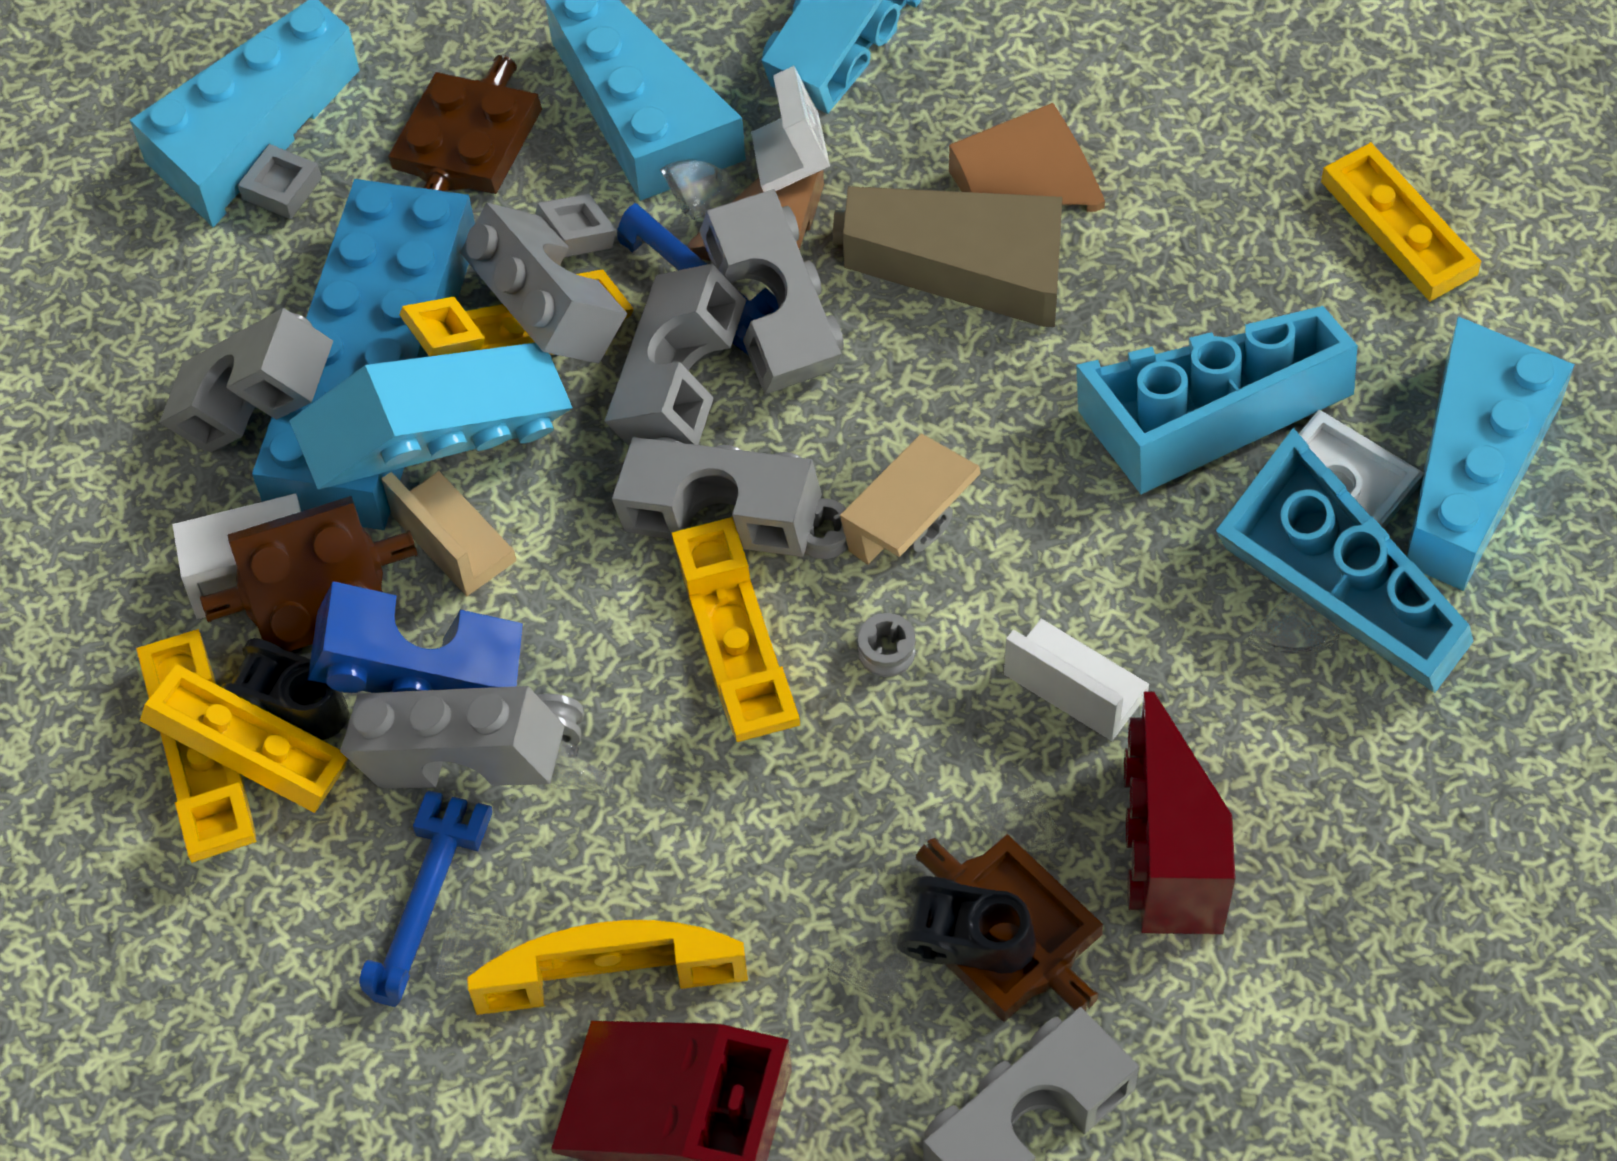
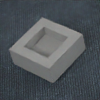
(280, 181)
(578, 223)

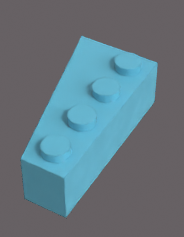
(831, 43)
(642, 93)
(255, 96)
(1216, 395)
(429, 410)
(1483, 437)
(1328, 551)

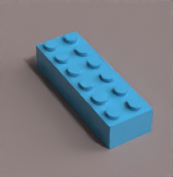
(387, 253)

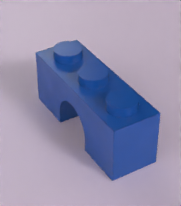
(363, 650)

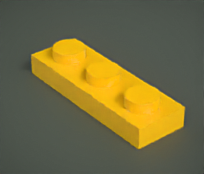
(1400, 221)
(244, 737)

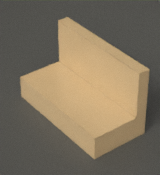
(906, 499)
(449, 530)

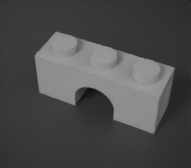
(758, 242)
(521, 265)
(682, 321)
(262, 367)
(673, 480)
(493, 730)
(1067, 1070)

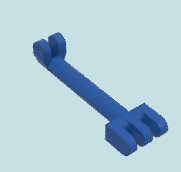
(640, 225)
(388, 981)

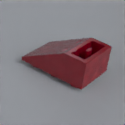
(1175, 830)
(674, 1093)

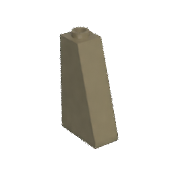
(958, 246)

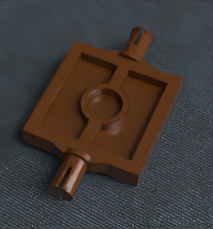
(467, 130)
(291, 564)
(1059, 921)

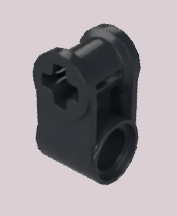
(281, 686)
(952, 925)

